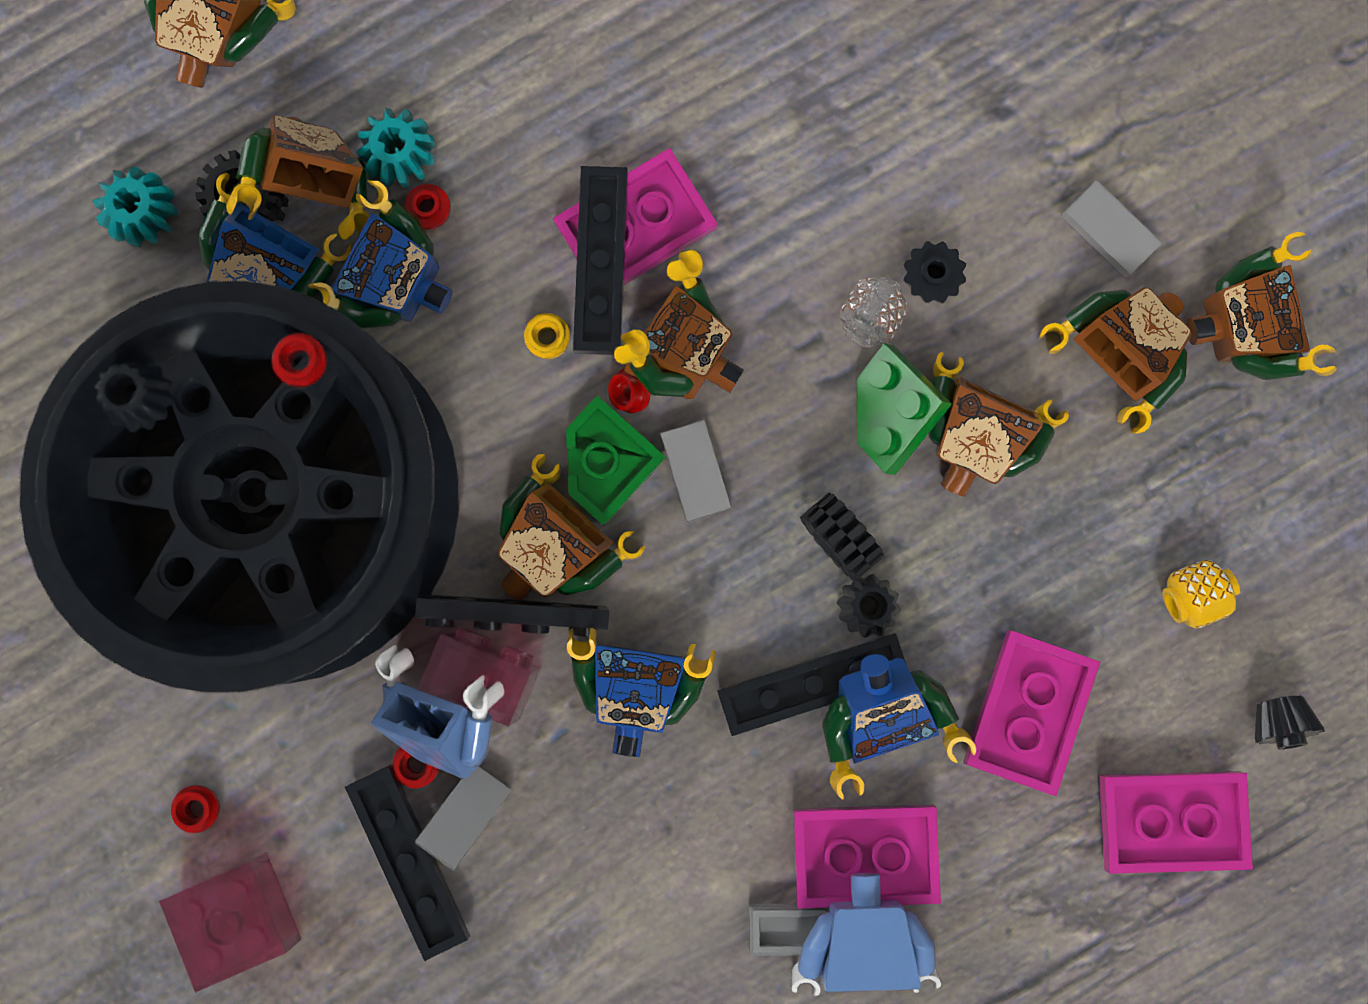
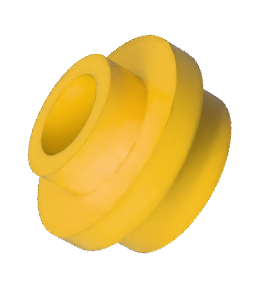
(544, 322)

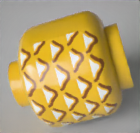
(1201, 594)

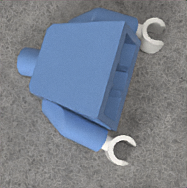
(430, 726)
(866, 945)

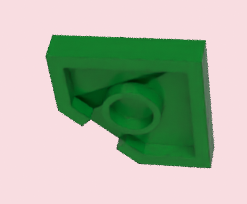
(895, 408)
(606, 460)

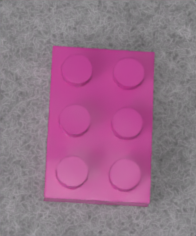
(661, 215)
(1031, 712)
(1175, 822)
(872, 839)

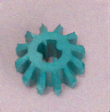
(389, 133)
(119, 202)

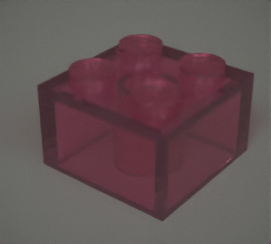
(464, 657)
(230, 922)

